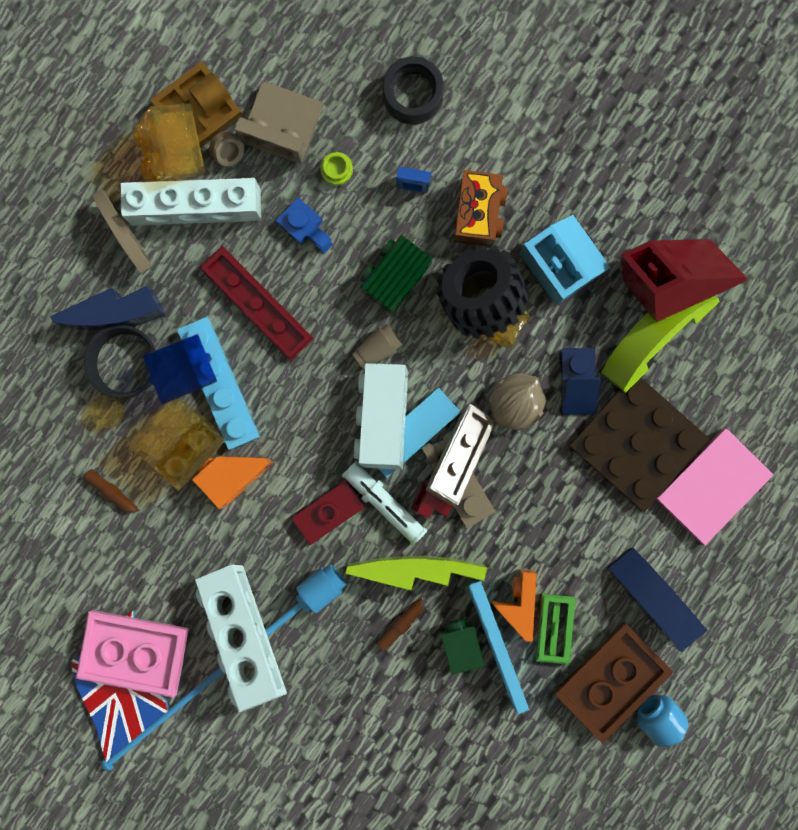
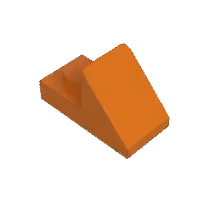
(521, 613)

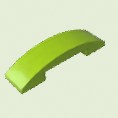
(645, 340)

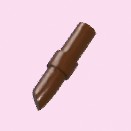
(110, 492)
(400, 625)

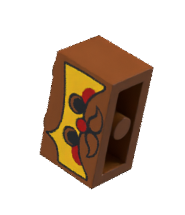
(479, 208)

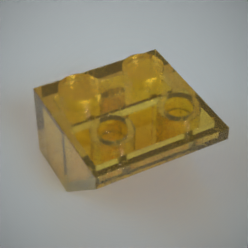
(169, 144)
(177, 442)

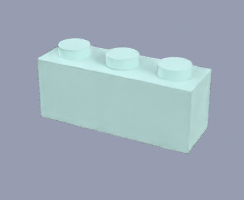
(382, 416)

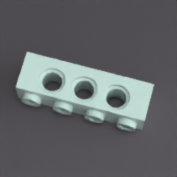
(191, 201)
(256, 649)

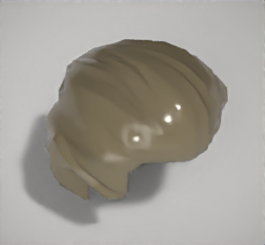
(517, 401)

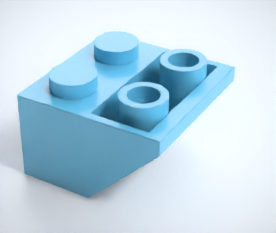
(563, 259)

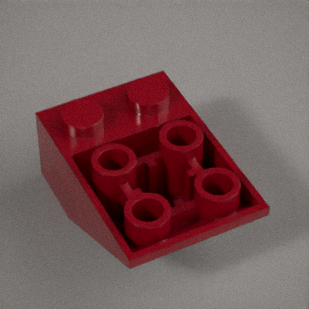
(677, 274)

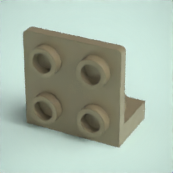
(280, 122)

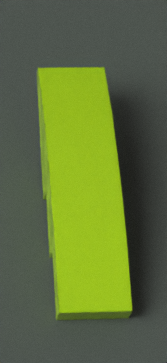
(403, 570)

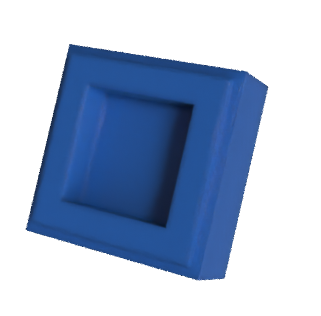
(413, 179)

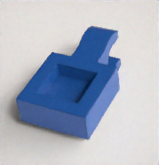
(303, 224)

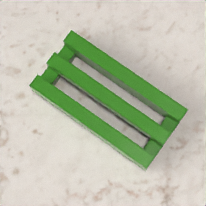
(542, 624)

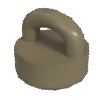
(226, 148)

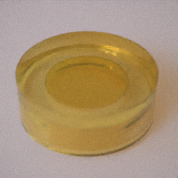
(106, 411)

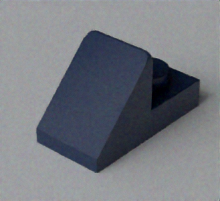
(578, 381)

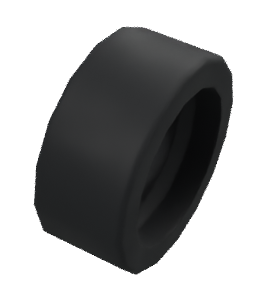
(414, 65)

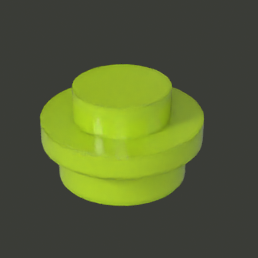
(336, 168)

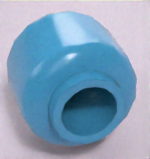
(662, 720)

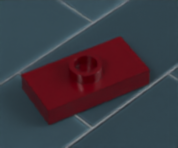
(328, 512)

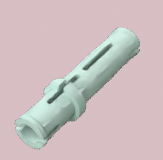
(387, 505)

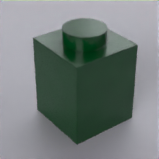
(461, 646)

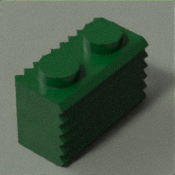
(395, 274)

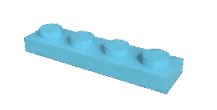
(225, 395)

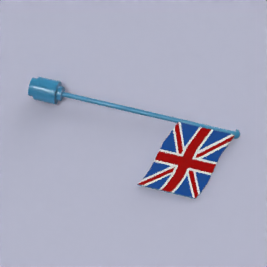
(129, 715)

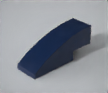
(111, 309)
(657, 600)

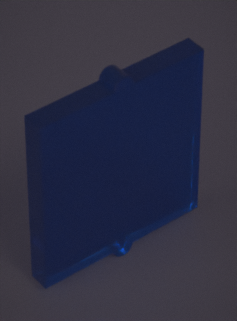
(180, 369)

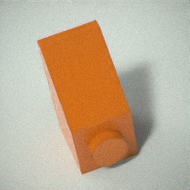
(228, 477)

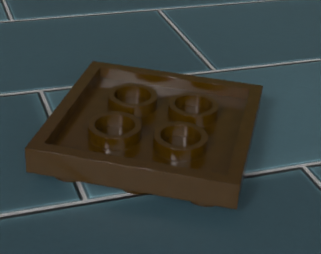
(639, 443)

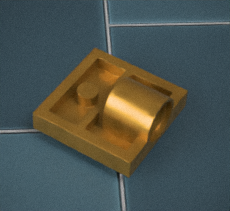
(209, 100)

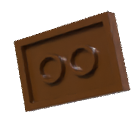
(613, 682)

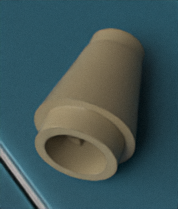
(378, 346)

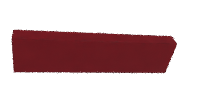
(256, 303)

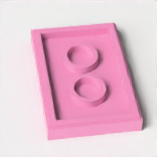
(714, 486)
(132, 653)

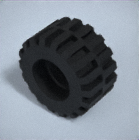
(473, 273)

